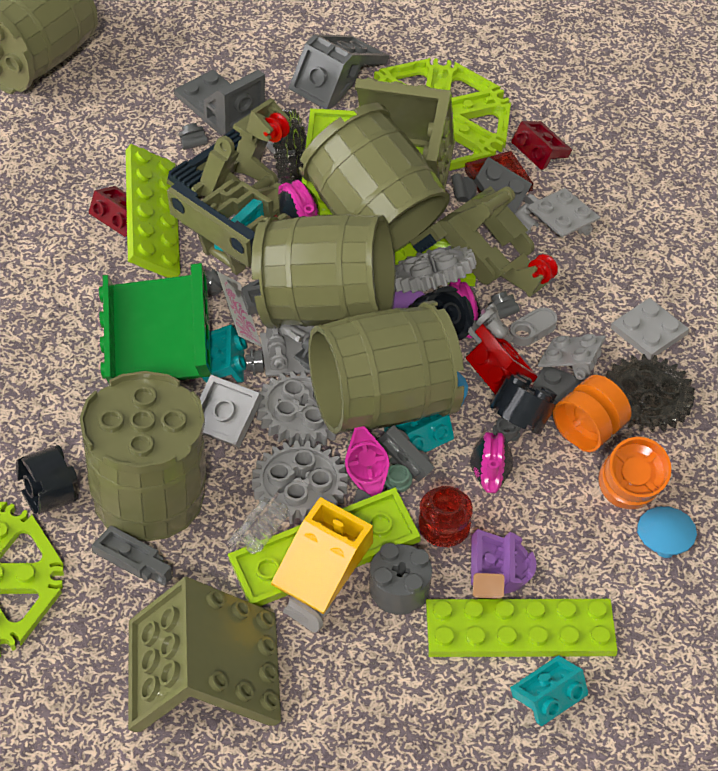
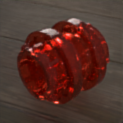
(445, 516)

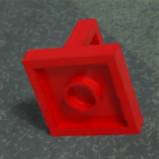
(496, 359)

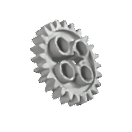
(434, 269)
(292, 411)
(300, 478)

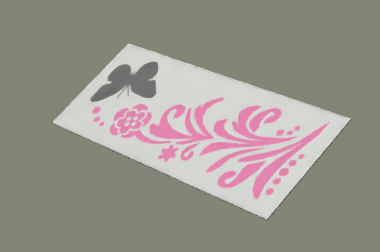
(242, 321)

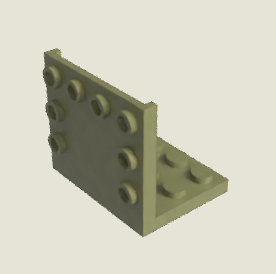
(421, 114)
(202, 648)

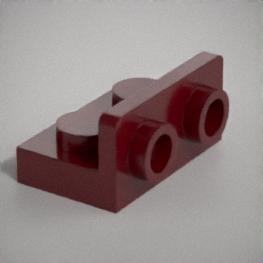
(539, 143)
(110, 208)

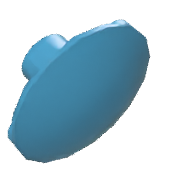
(667, 531)

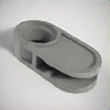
(536, 323)

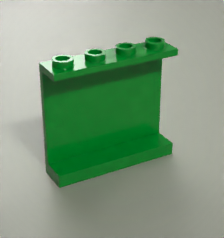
(156, 326)

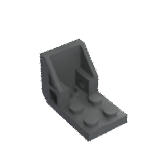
(331, 67)
(221, 102)

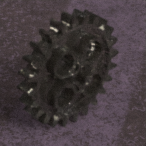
(289, 164)
(654, 392)

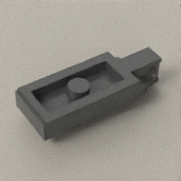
(132, 556)

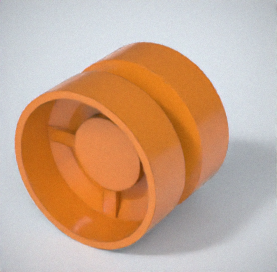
(592, 413)
(634, 473)

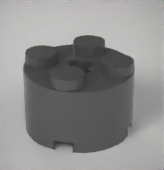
(400, 578)

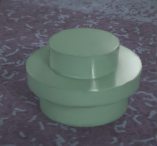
(398, 477)

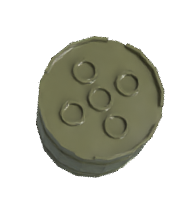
(40, 36)
(375, 171)
(322, 268)
(386, 368)
(145, 454)

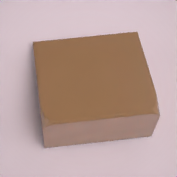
(488, 586)

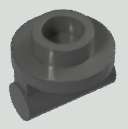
(192, 136)
(463, 187)
(505, 304)

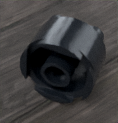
(456, 306)
(524, 403)
(46, 479)

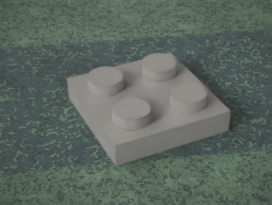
(649, 328)
(228, 410)

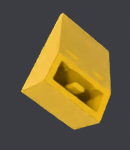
(323, 555)

